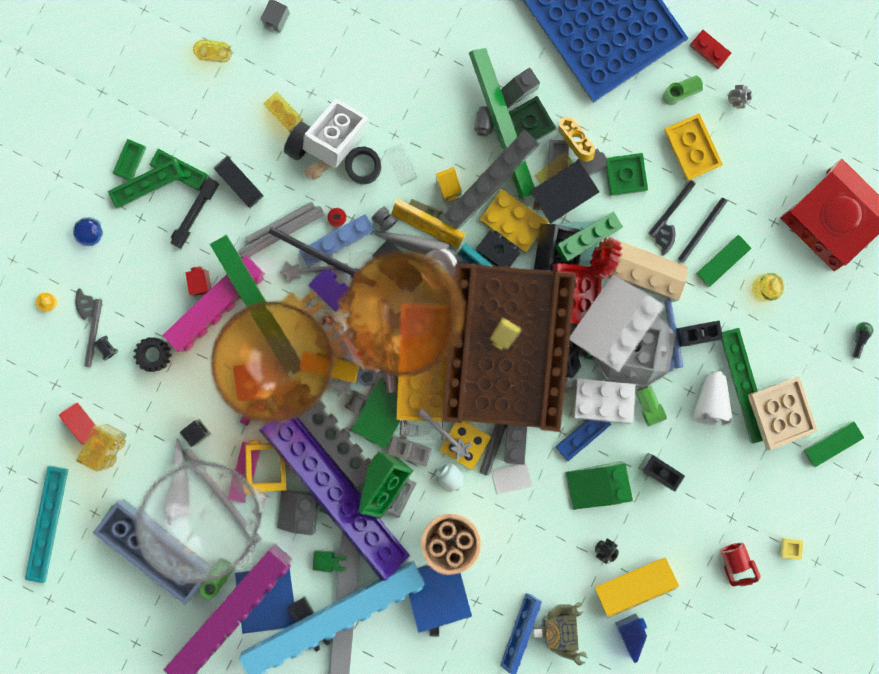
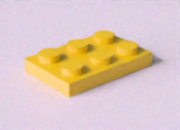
(693, 147)
(513, 220)

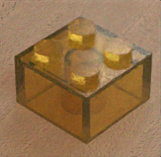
(102, 447)

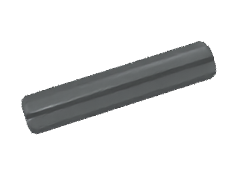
(492, 449)

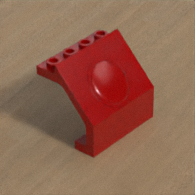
(836, 216)

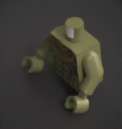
(561, 631)

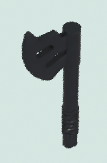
(660, 224)

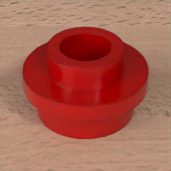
(336, 223)

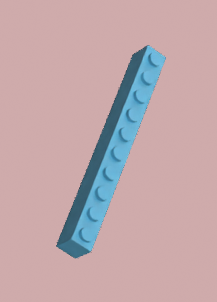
(331, 619)

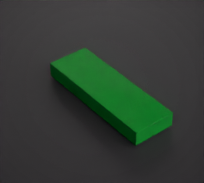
(193, 176)
(723, 260)
(833, 444)

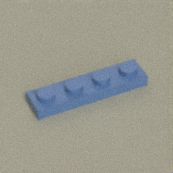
(339, 239)

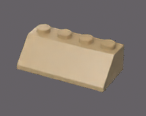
(651, 272)

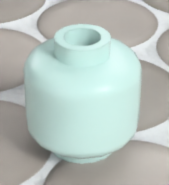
(450, 478)

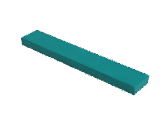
(46, 524)

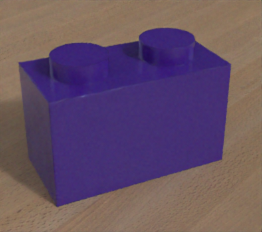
(328, 288)

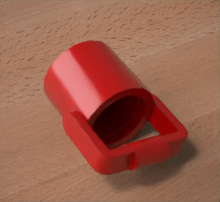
(738, 561)

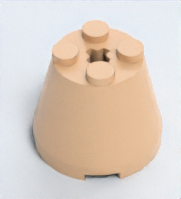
(455, 555)

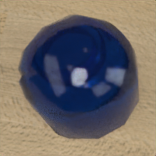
(88, 231)

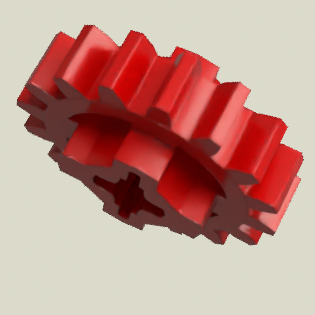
(605, 258)

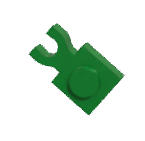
(325, 561)

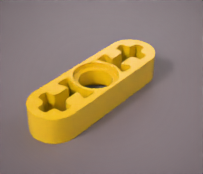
(576, 146)

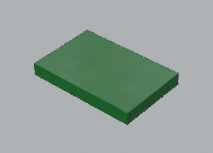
(378, 416)

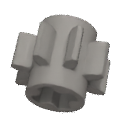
(740, 96)

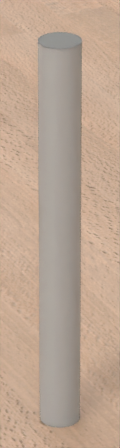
(280, 222)

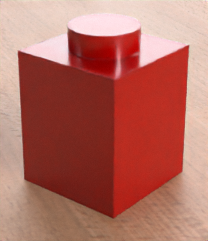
(198, 281)

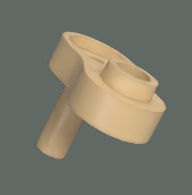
(315, 170)

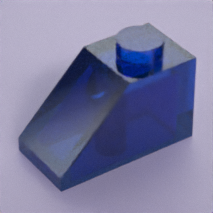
(633, 635)

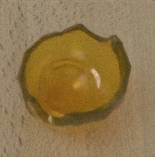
(768, 287)

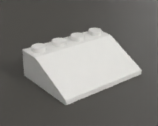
(616, 322)

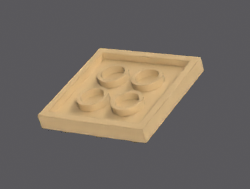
(782, 413)

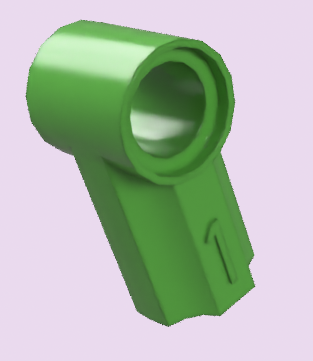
(683, 89)
(652, 410)
(217, 583)

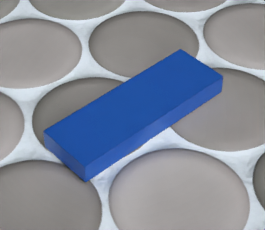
(581, 438)

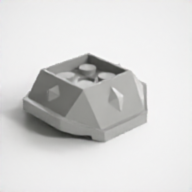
(649, 361)

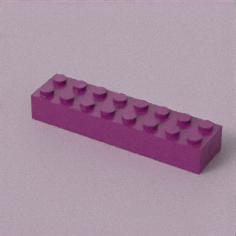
(233, 609)

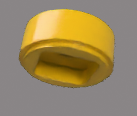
(46, 302)

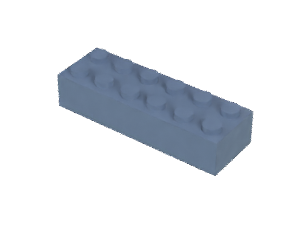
(119, 533)

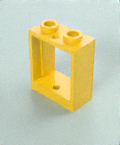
(267, 485)

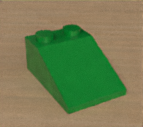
(383, 483)
(599, 485)

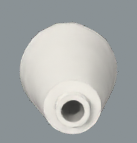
(713, 402)

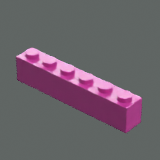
(208, 310)

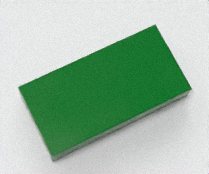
(129, 159)

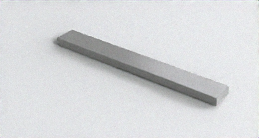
(346, 585)

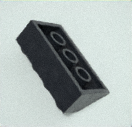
(548, 238)

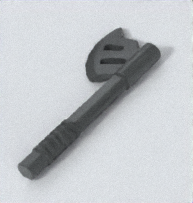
(95, 313)

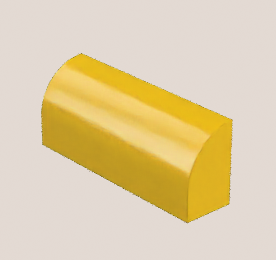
(636, 587)

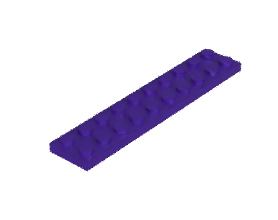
(335, 495)

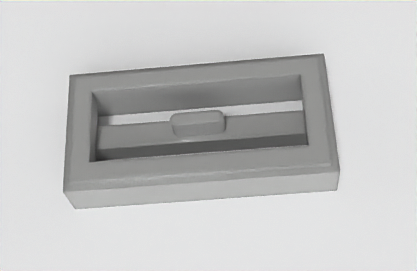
(398, 514)

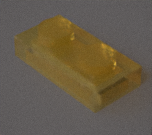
(283, 111)

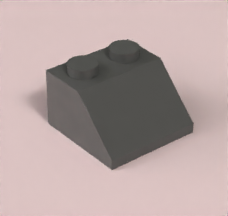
(297, 512)

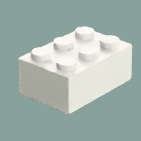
(335, 133)
(603, 401)

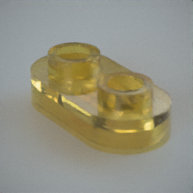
(213, 50)

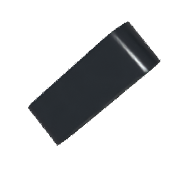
(238, 181)

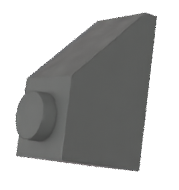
(520, 87)

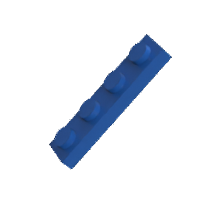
(521, 633)

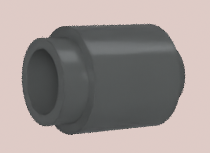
(483, 122)

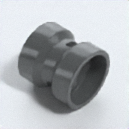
(384, 219)

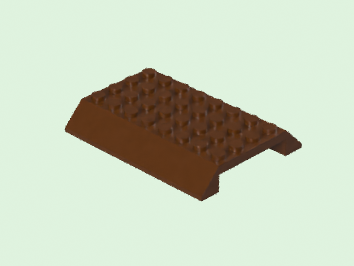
(529, 377)

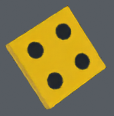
(467, 434)

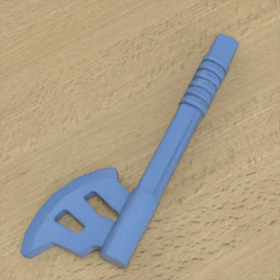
(677, 362)

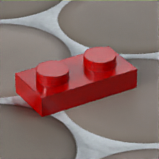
(710, 49)

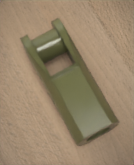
(423, 207)

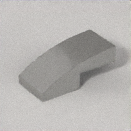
(410, 451)

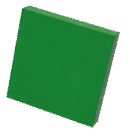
(626, 174)

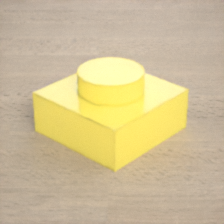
(791, 548)

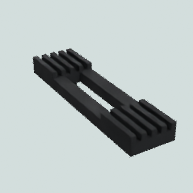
(207, 191)

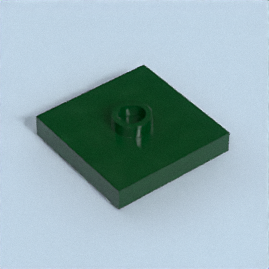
(532, 118)

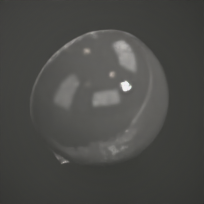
(199, 521)

